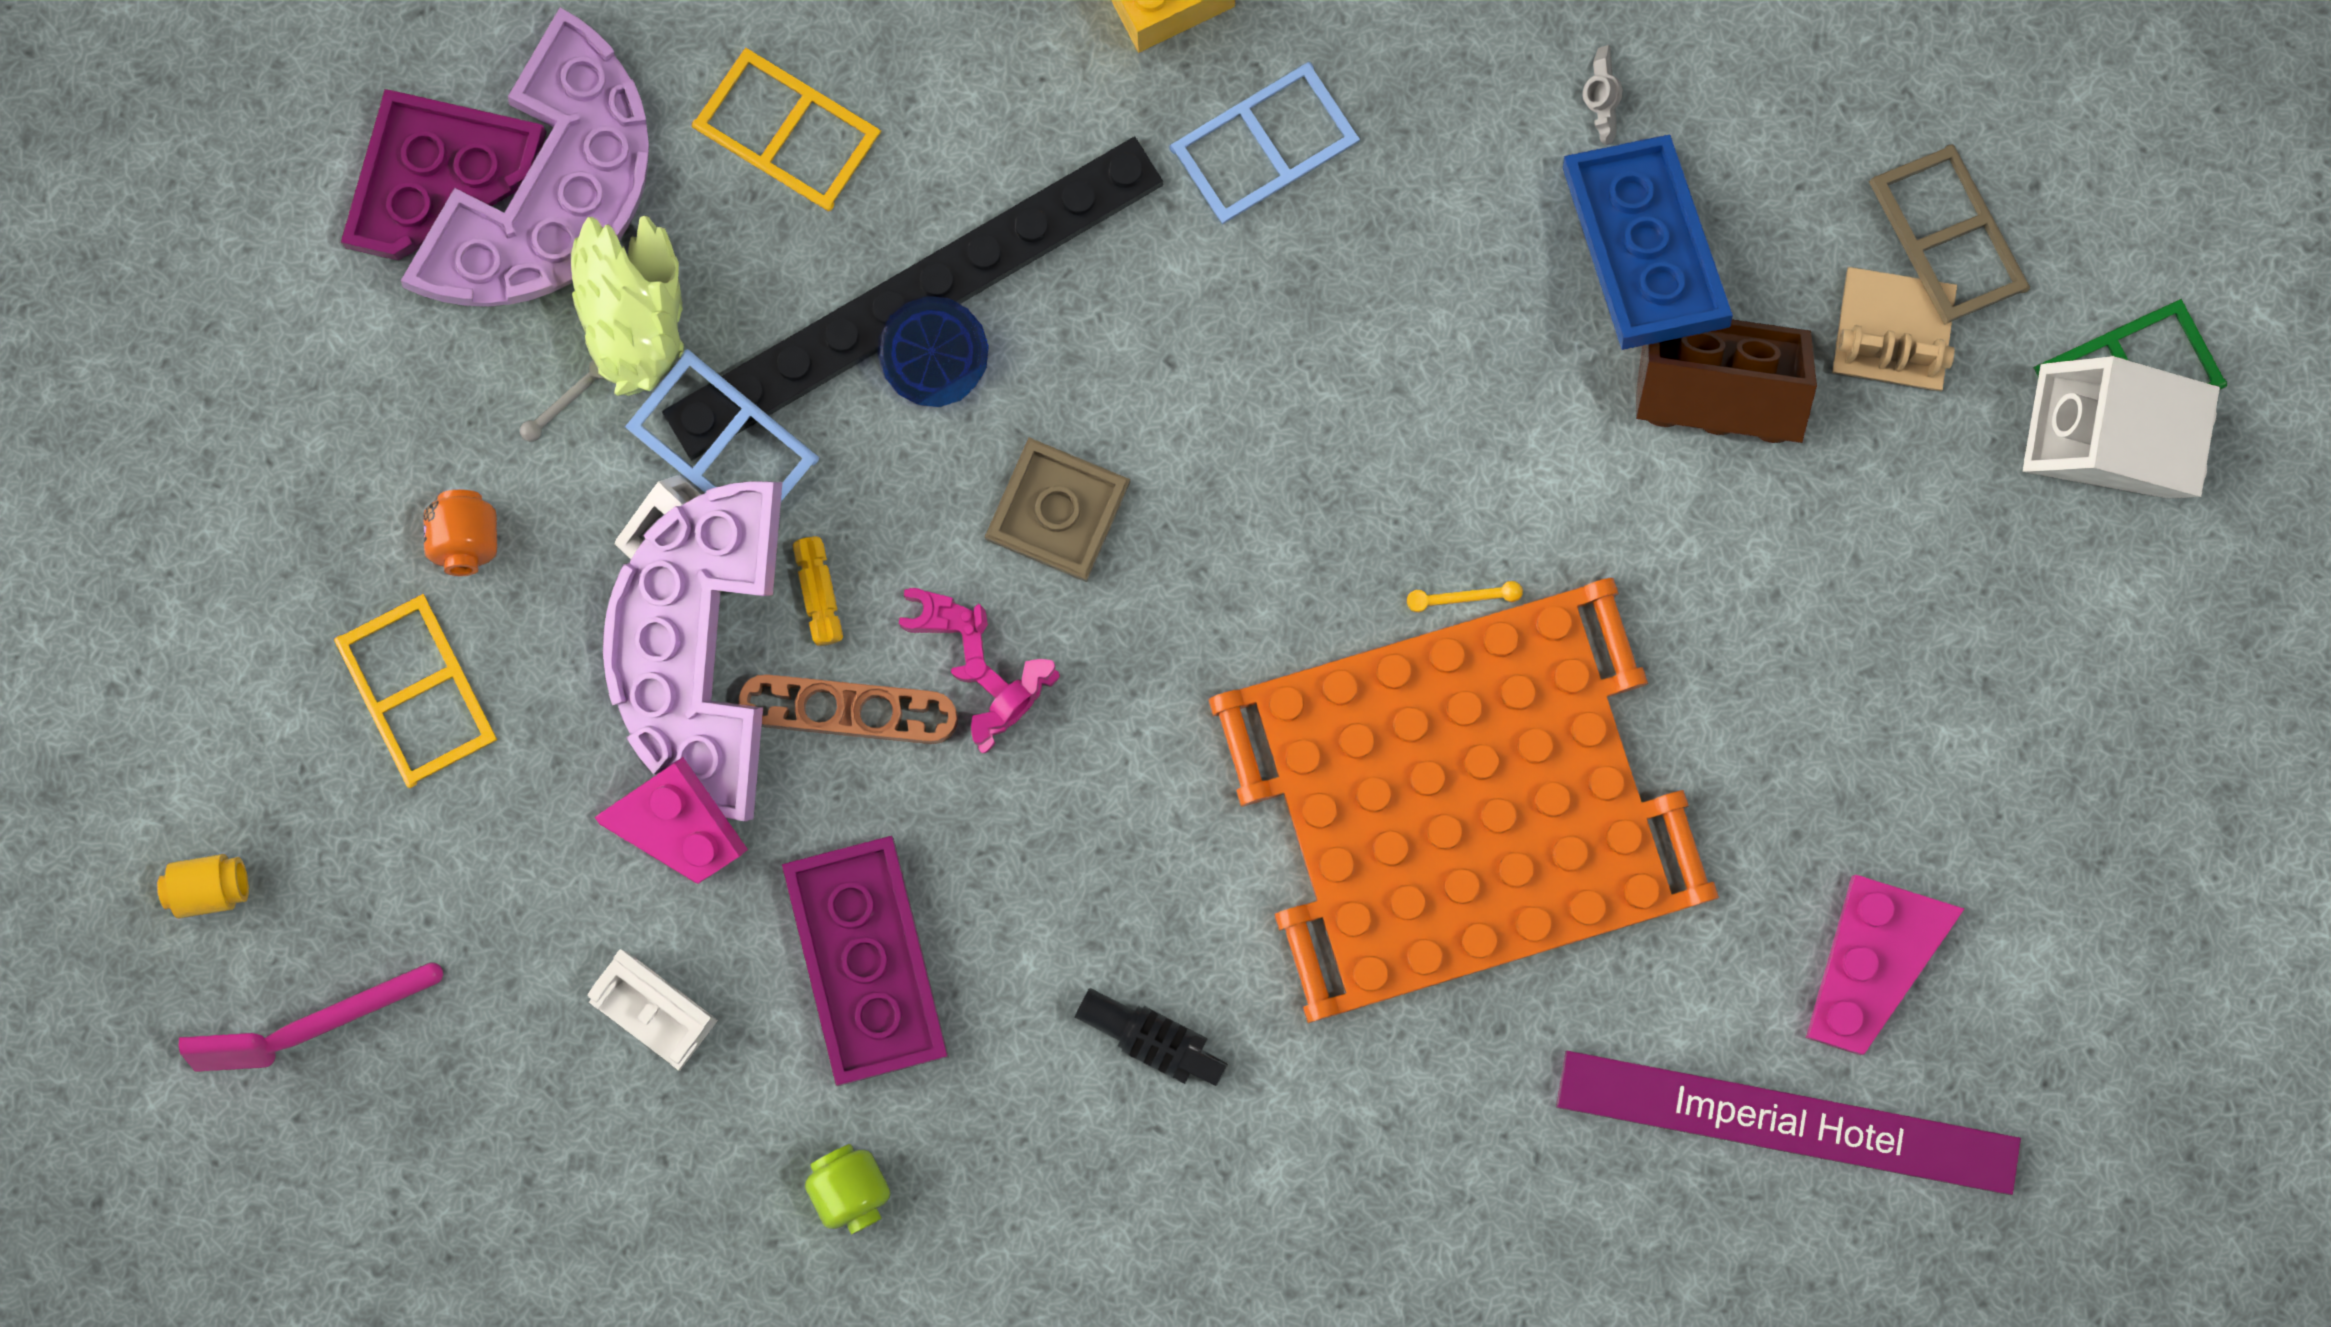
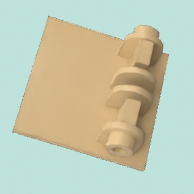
(1892, 331)

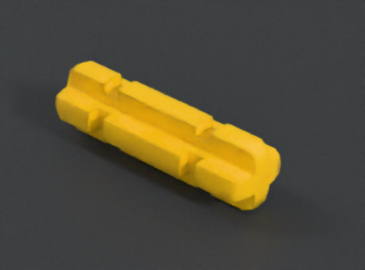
(817, 591)

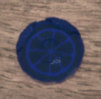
(932, 351)

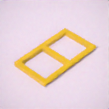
(764, 161)
(452, 670)

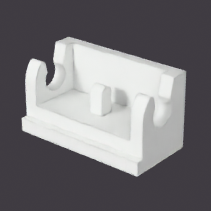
(651, 1009)

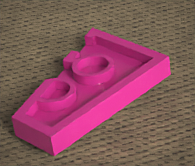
(1874, 960)

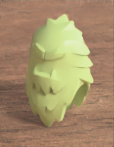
(628, 303)

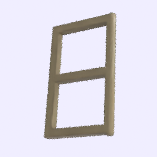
(1916, 248)

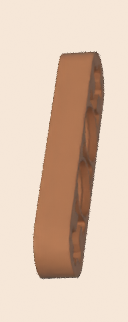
(850, 701)

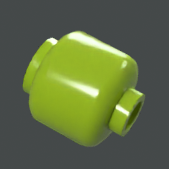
(847, 1189)

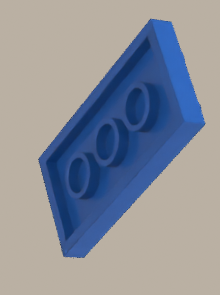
(1646, 242)

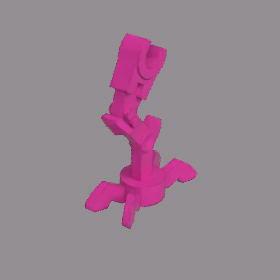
(1011, 700)

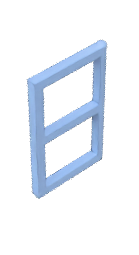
(1286, 175)
(695, 473)

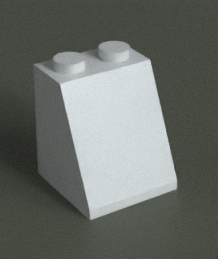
(2121, 427)

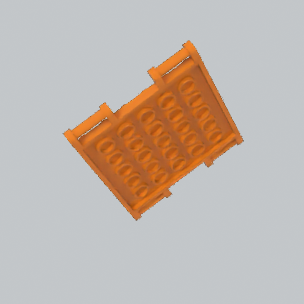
(1462, 800)

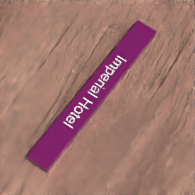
(1788, 1122)

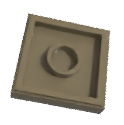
(1057, 509)

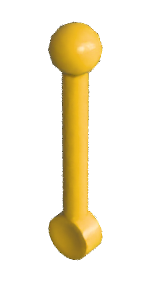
(1418, 600)

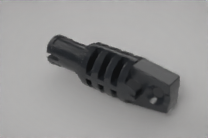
(1152, 1038)

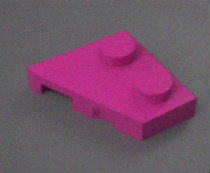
(676, 823)

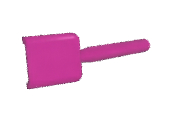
(255, 1051)

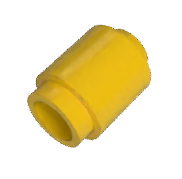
(203, 885)

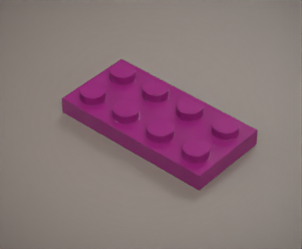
(865, 961)

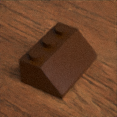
(1731, 381)

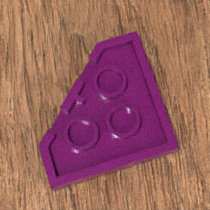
(417, 160)

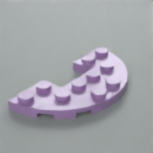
(585, 169)
(665, 637)

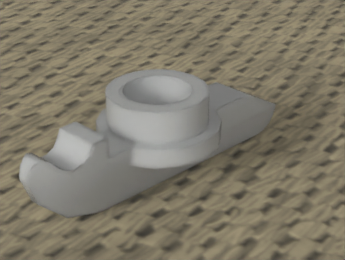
(1603, 95)

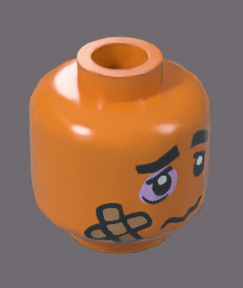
(460, 532)

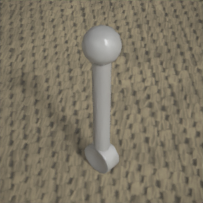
(531, 430)

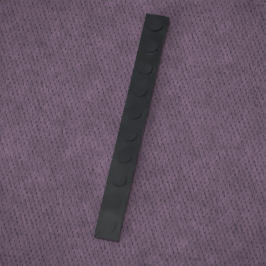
(951, 272)

